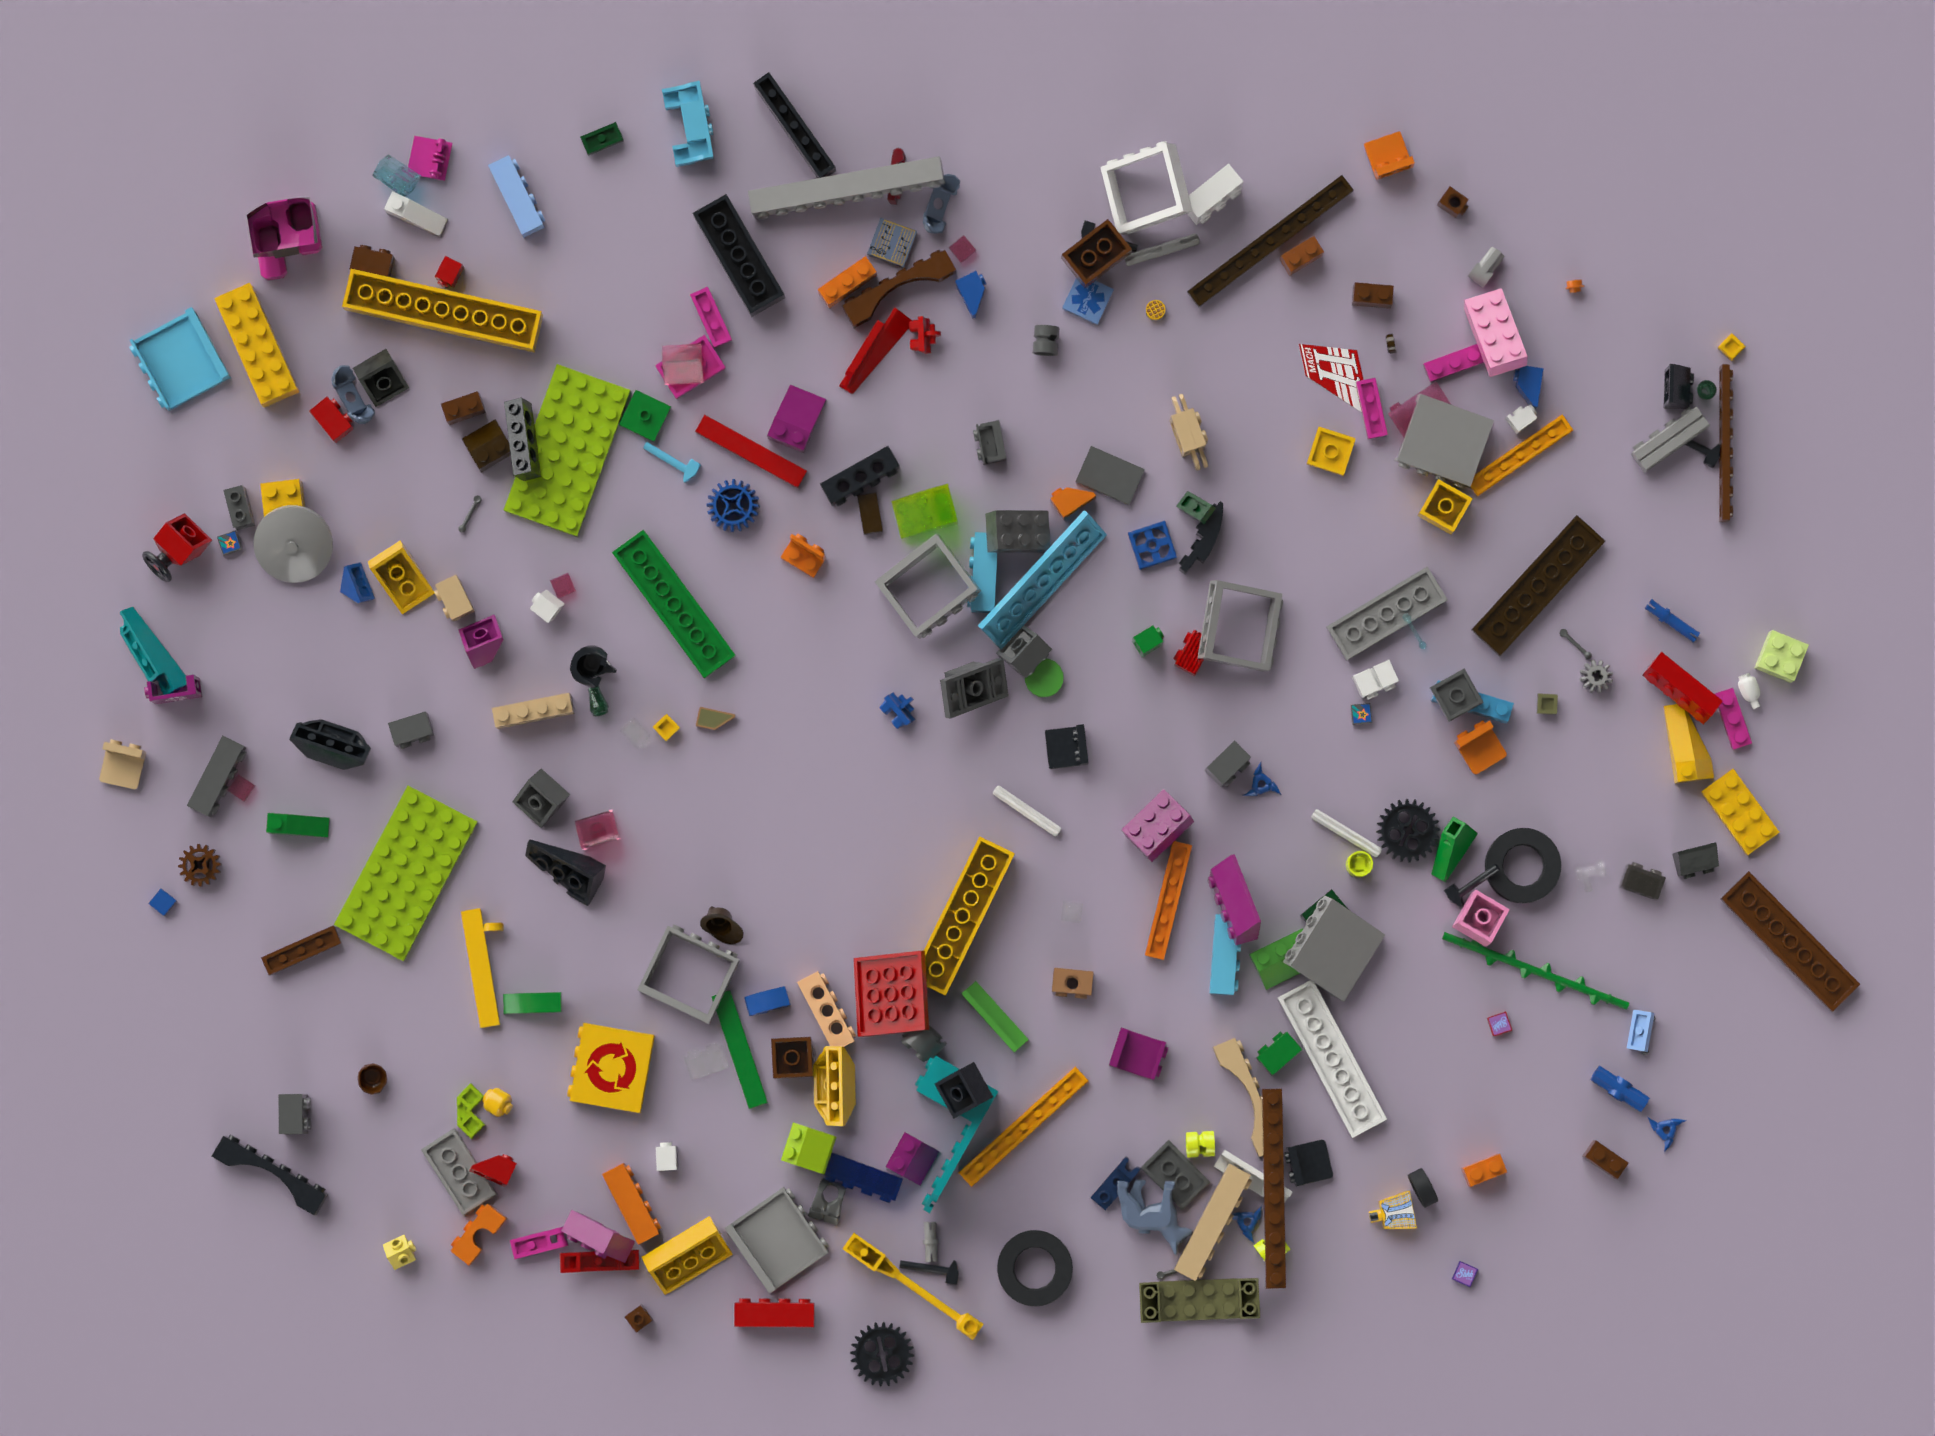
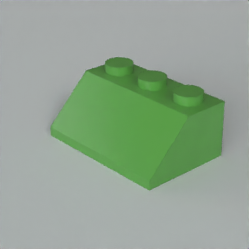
(1269, 961)

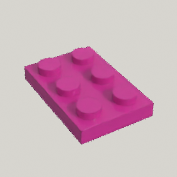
(711, 366)

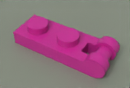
(537, 1243)

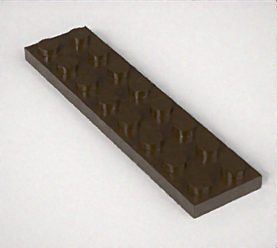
(1538, 585)

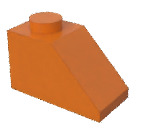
(1070, 500)

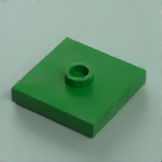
(645, 415)

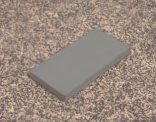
(452, 1163)

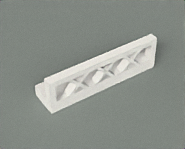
(1257, 1183)

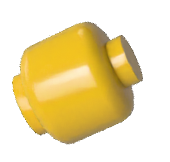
(497, 1102)

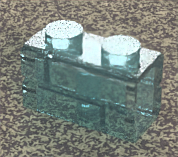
(396, 175)

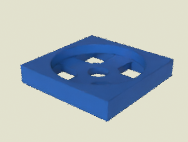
(1161, 526)

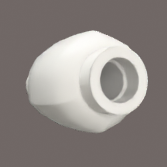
(1749, 689)

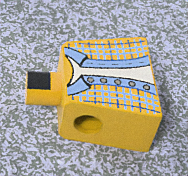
(1395, 1212)

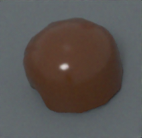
(372, 1078)

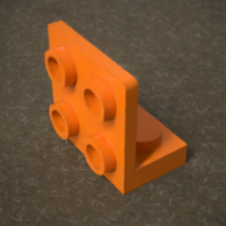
(1388, 155)
(804, 556)

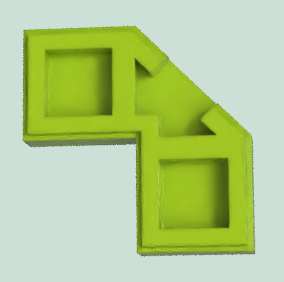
(466, 1119)

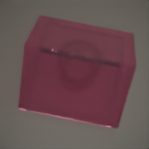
(682, 364)
(597, 830)

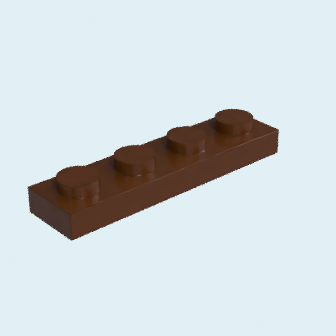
(301, 950)

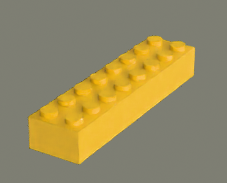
(964, 913)

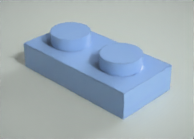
(1640, 1030)

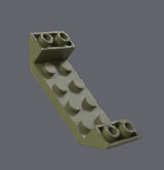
(1199, 1299)

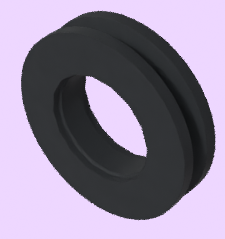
(1550, 859)
(1054, 1288)

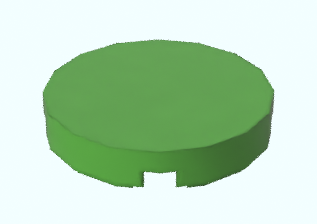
(1045, 679)

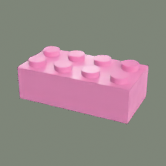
(1495, 332)

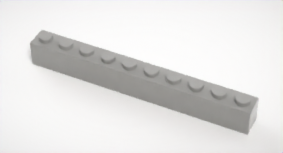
(846, 187)

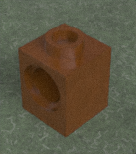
(1450, 194)
(638, 1318)

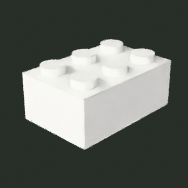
(1214, 194)

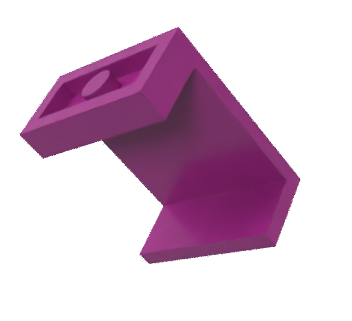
(193, 687)
(1138, 1054)

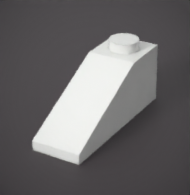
(415, 214)

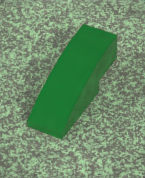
(532, 1003)

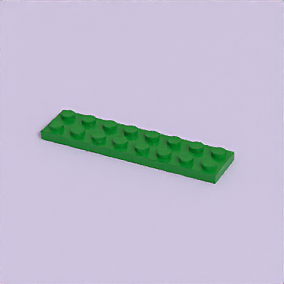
(673, 604)

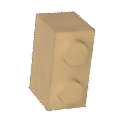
(454, 598)

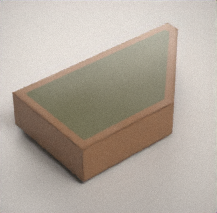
(712, 718)

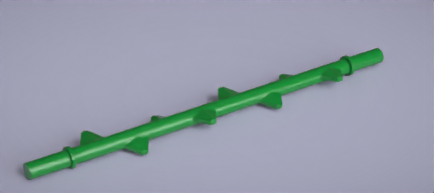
(1544, 972)

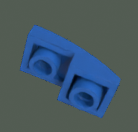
(767, 1000)

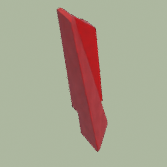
(874, 349)

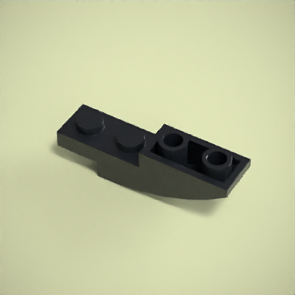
(1208, 533)

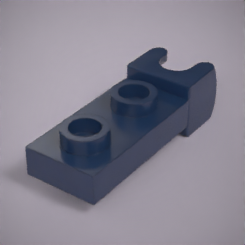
(1108, 1189)

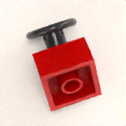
(179, 543)

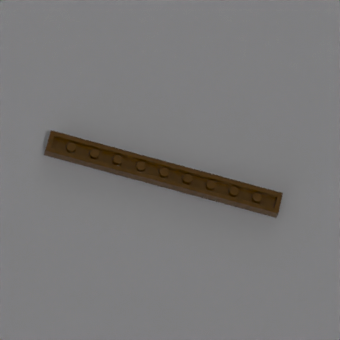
(1270, 241)

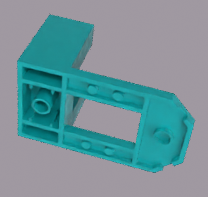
(936, 1071)

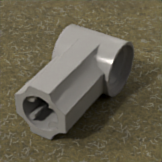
(1484, 270)

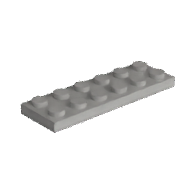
(1384, 613)

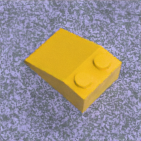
(400, 577)

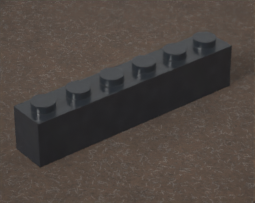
(794, 126)

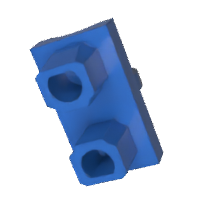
(901, 707)

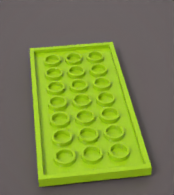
(572, 445)
(405, 873)

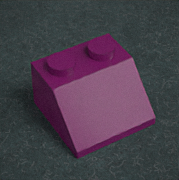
(912, 1158)

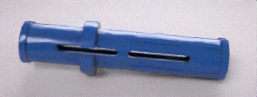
(1673, 621)

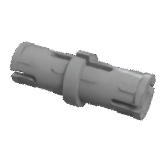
(930, 1242)

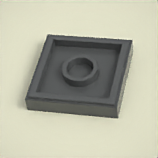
(1456, 695)

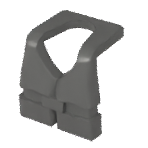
(826, 1210)

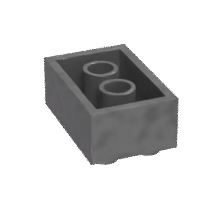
(1017, 531)

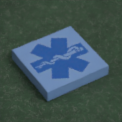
(1088, 302)

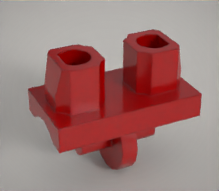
(926, 335)

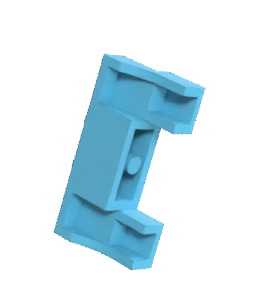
(694, 115)

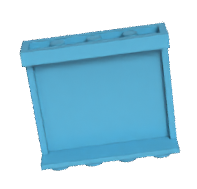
(179, 360)

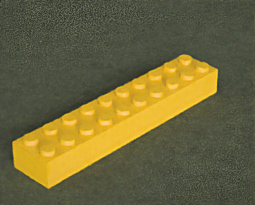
(442, 310)

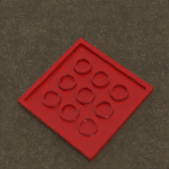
(891, 993)

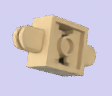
(1188, 432)

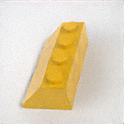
(686, 1255)

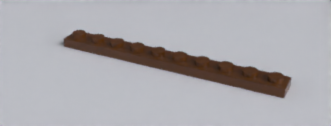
(1273, 1189)

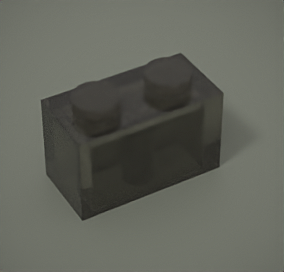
(1642, 881)

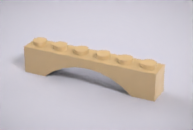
(1231, 1058)

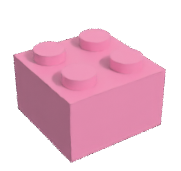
(1480, 918)

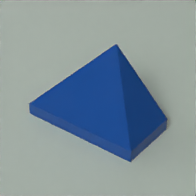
(355, 584)

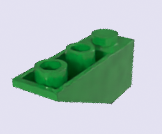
(1452, 846)

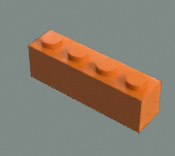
(631, 1203)

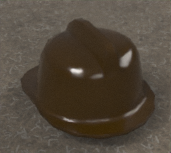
(721, 926)

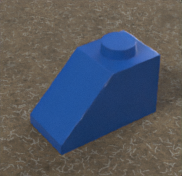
(971, 290)
(1528, 383)

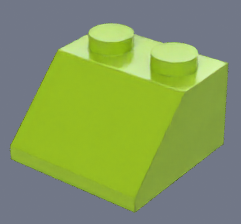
(808, 1148)

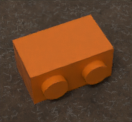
(1484, 1170)

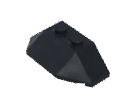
(330, 744)

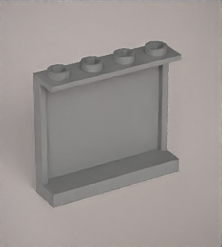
(1444, 441)
(1333, 948)
(777, 1239)

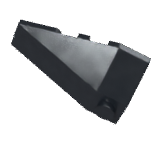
(573, 870)

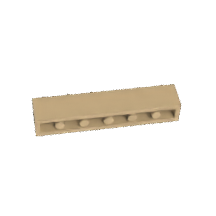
(1212, 1221)

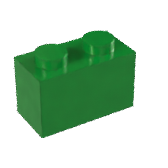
(1148, 640)
(1278, 1053)

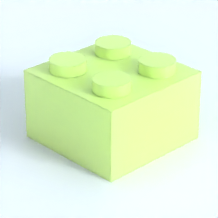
(1781, 656)

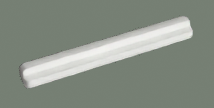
(1027, 811)
(1346, 833)

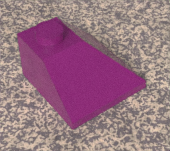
(481, 640)

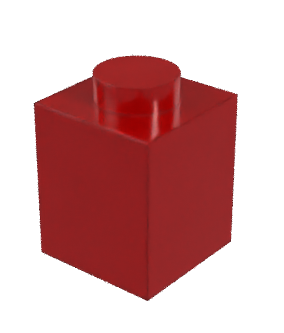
(448, 272)

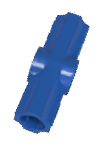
(1620, 1088)

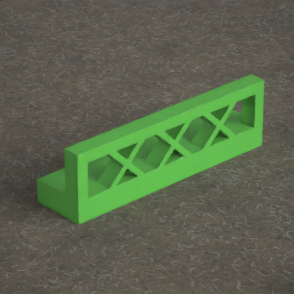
(994, 1016)

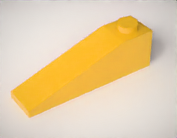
(1687, 750)

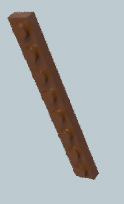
(1725, 436)

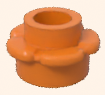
(1574, 286)

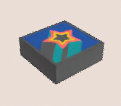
(229, 542)
(1361, 713)

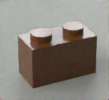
(372, 261)
(1372, 295)
(463, 408)
(1605, 1159)

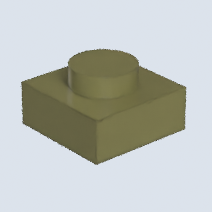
(1547, 703)

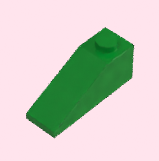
(297, 825)

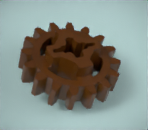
(205, 858)

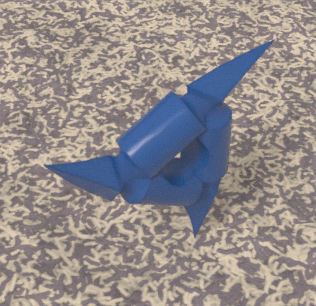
(1269, 785)
(1658, 1127)
(1254, 1217)

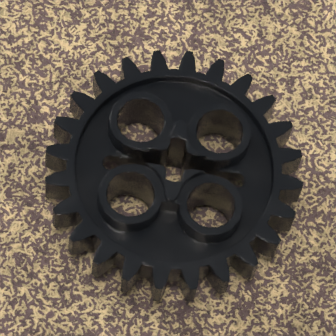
(1424, 839)
(864, 1357)

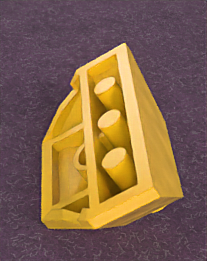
(834, 1085)

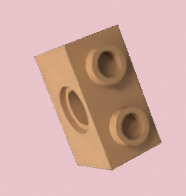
(1083, 977)

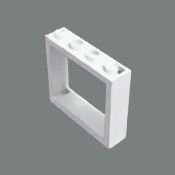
(1177, 181)

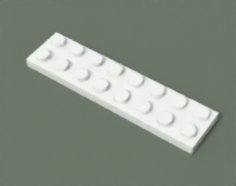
(1332, 1058)

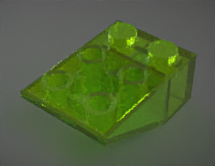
(925, 511)

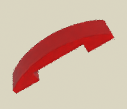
(589, 1261)

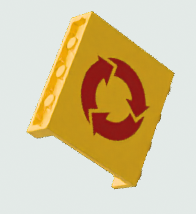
(611, 1067)

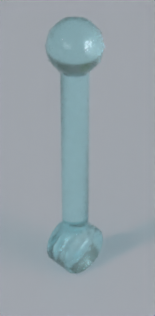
(1406, 617)

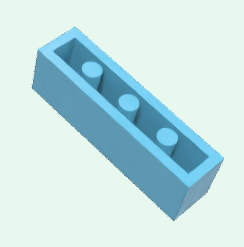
(984, 574)
(1223, 960)

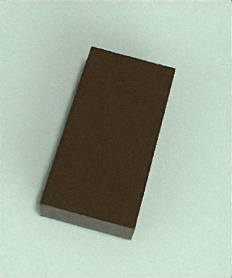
(870, 513)

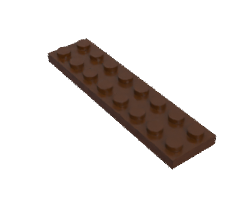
(1790, 941)

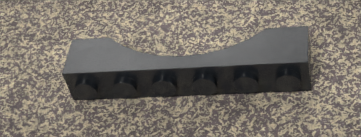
(305, 1195)

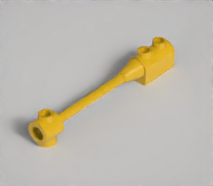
(879, 1262)

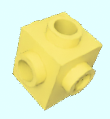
(400, 1251)

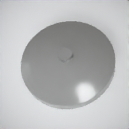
(293, 543)

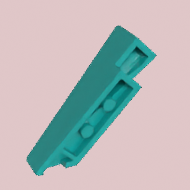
(150, 653)

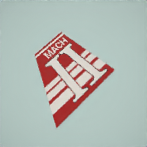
(1334, 370)

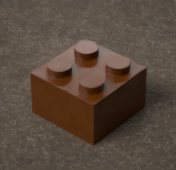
(792, 1057)

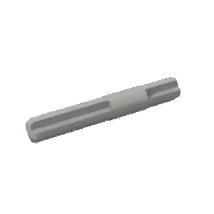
(1162, 249)

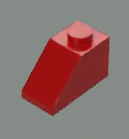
(496, 1169)

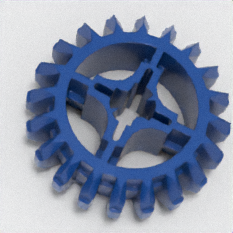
(738, 498)

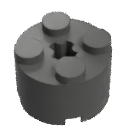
(925, 1043)

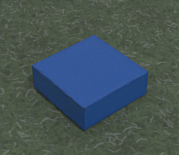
(162, 902)

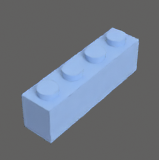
(516, 196)

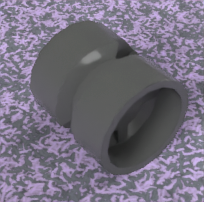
(1046, 340)

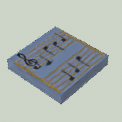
(892, 242)

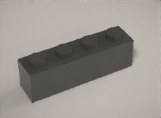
(216, 776)

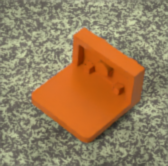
(1480, 747)

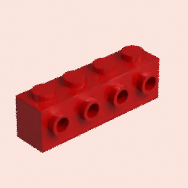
(1682, 688)
(774, 1313)

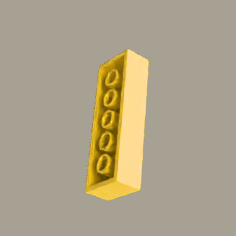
(256, 345)

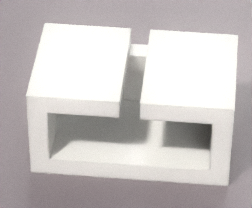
(1375, 679)

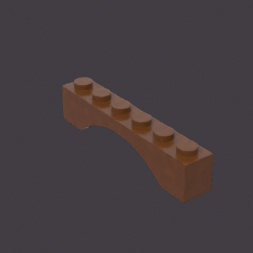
(935, 269)

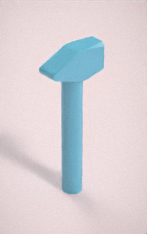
(689, 470)

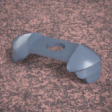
(933, 217)
(342, 382)

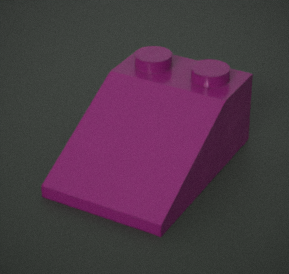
(796, 418)

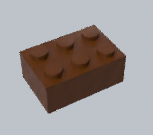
(1096, 253)

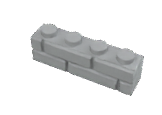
(1670, 439)

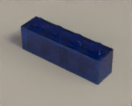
(863, 1176)

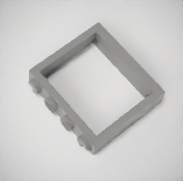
(911, 560)
(1211, 620)
(695, 940)

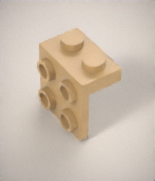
(122, 764)

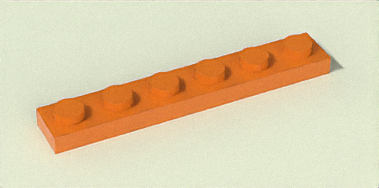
(1168, 900)

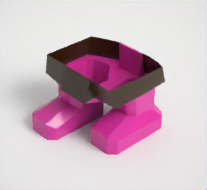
(281, 231)

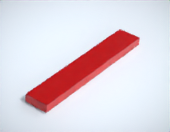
(751, 451)

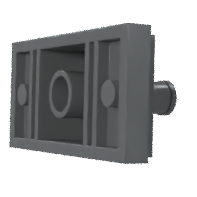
(973, 686)

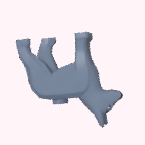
(1153, 1217)

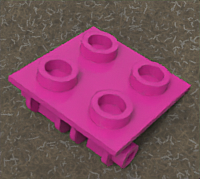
(430, 157)

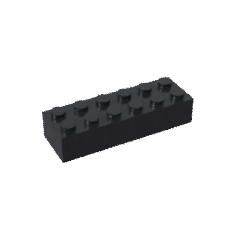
(738, 255)

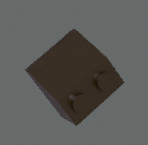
(487, 445)

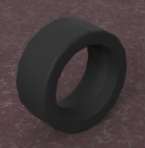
(1423, 1187)

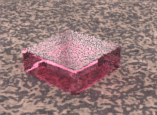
(962, 249)
(563, 585)
(241, 788)

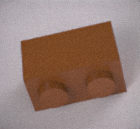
(1301, 255)

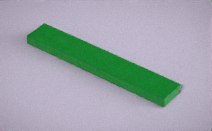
(740, 1051)

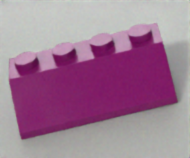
(1235, 901)

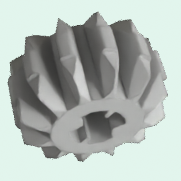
(1601, 673)

